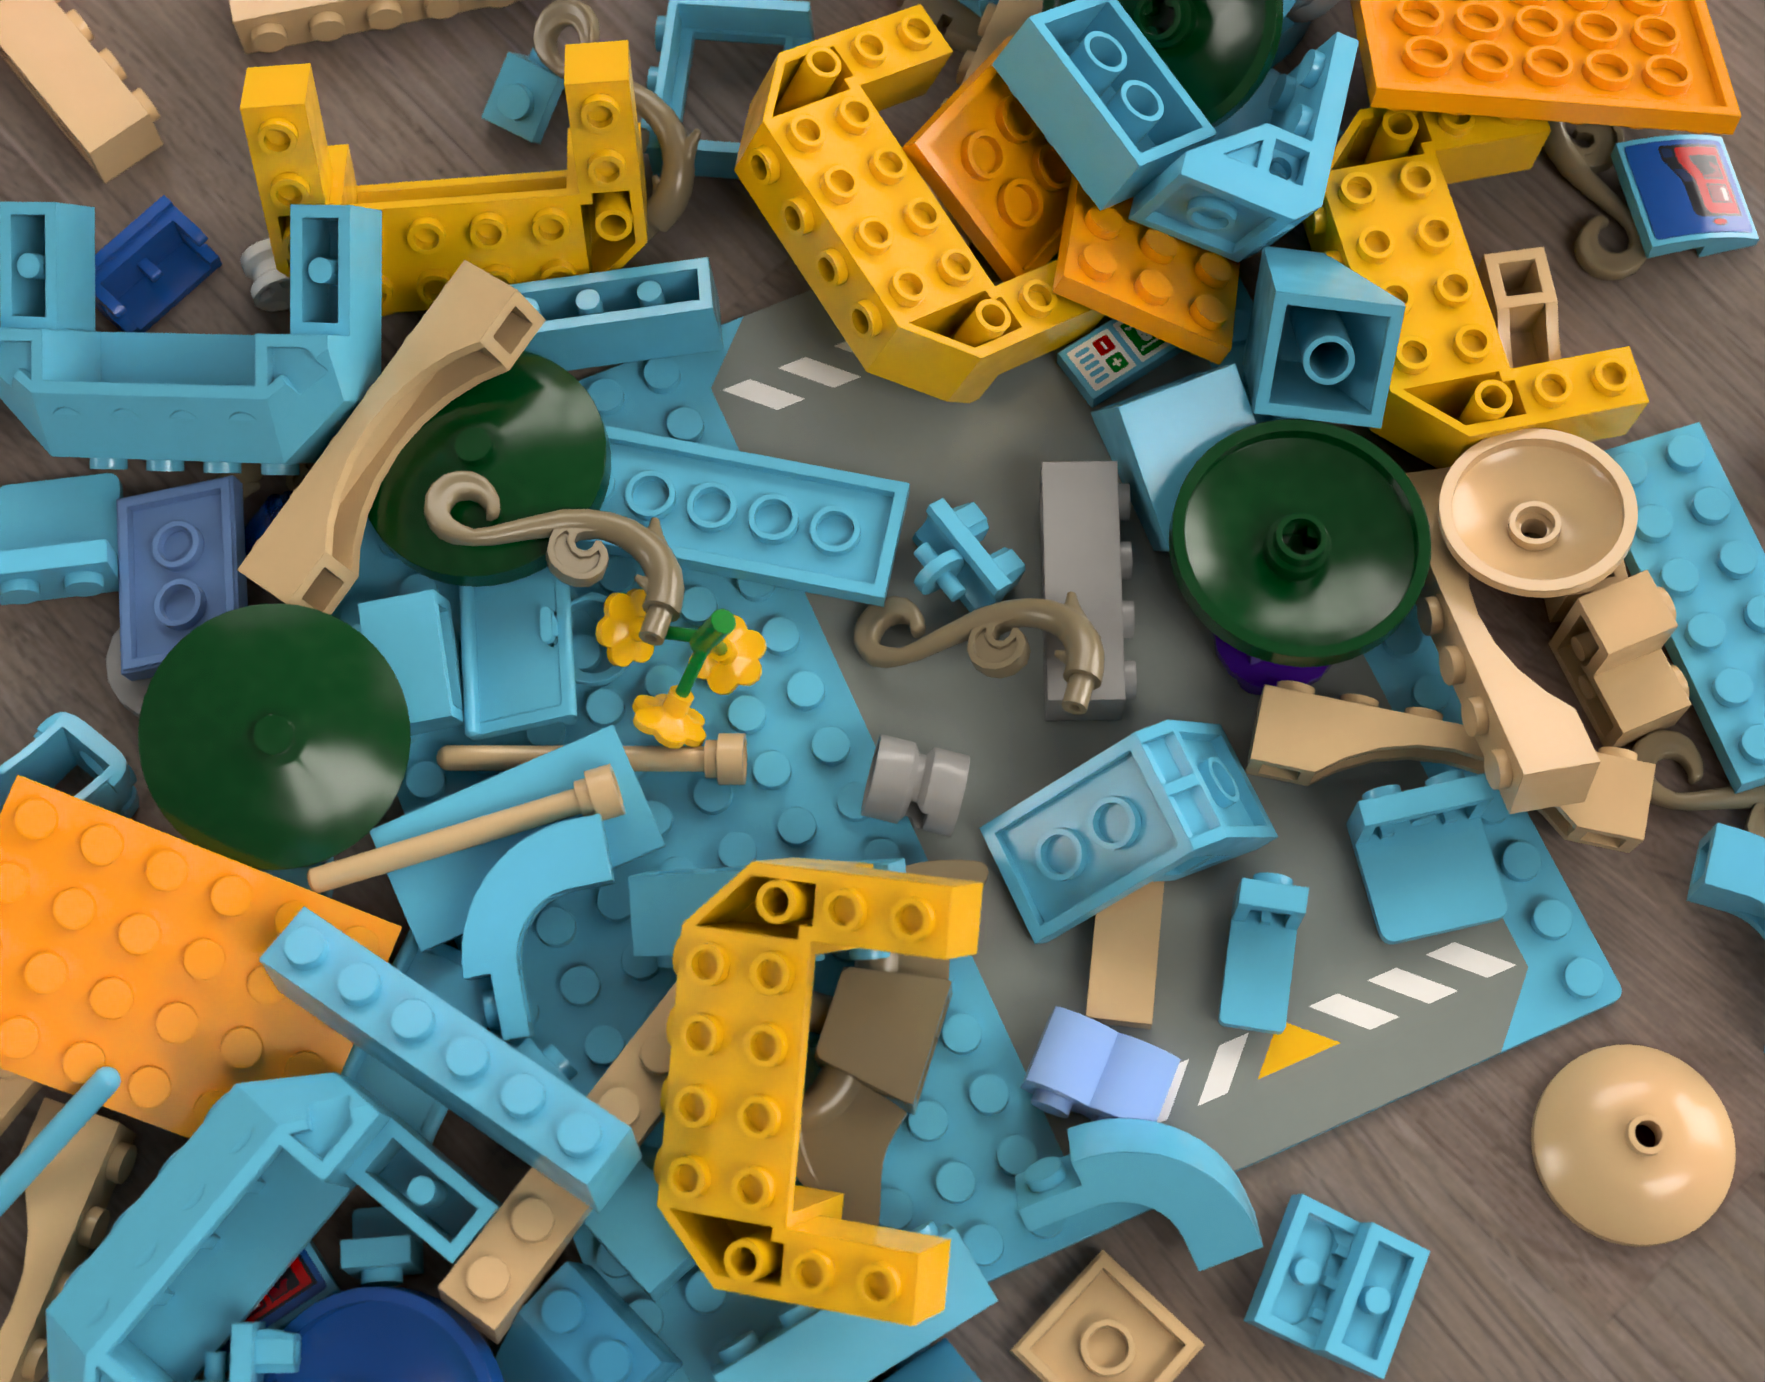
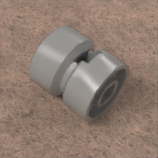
(915, 785)

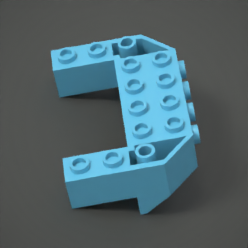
(183, 392)
(237, 1215)

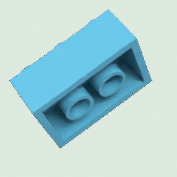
(1101, 97)

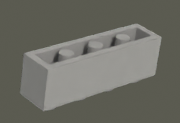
(1085, 556)

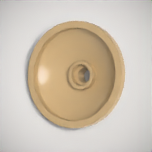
(1541, 486)
(1599, 1169)

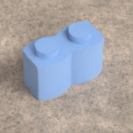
(1097, 1071)

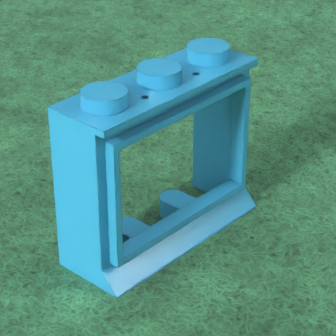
(717, 20)

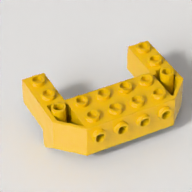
(504, 224)
(872, 228)
(1399, 228)
(741, 1084)

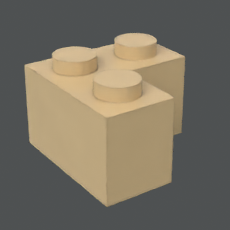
(1617, 662)

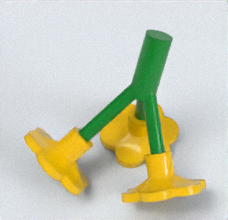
(722, 654)

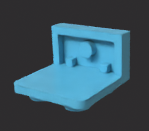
(59, 538)
(1427, 857)

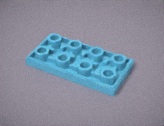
(440, 890)

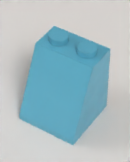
(1320, 340)
(1165, 433)

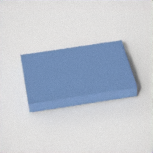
(177, 566)

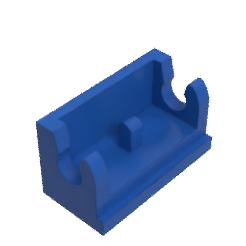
(151, 267)

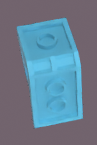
(1264, 179)
(1126, 818)

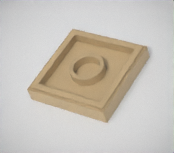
(1106, 1332)

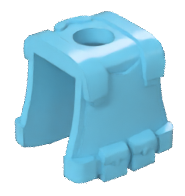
(60, 746)

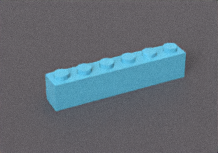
(453, 1059)

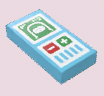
(1112, 359)

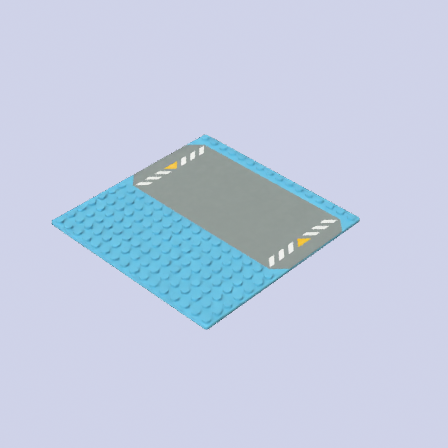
(1361, 1012)

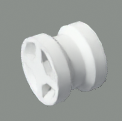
(270, 286)

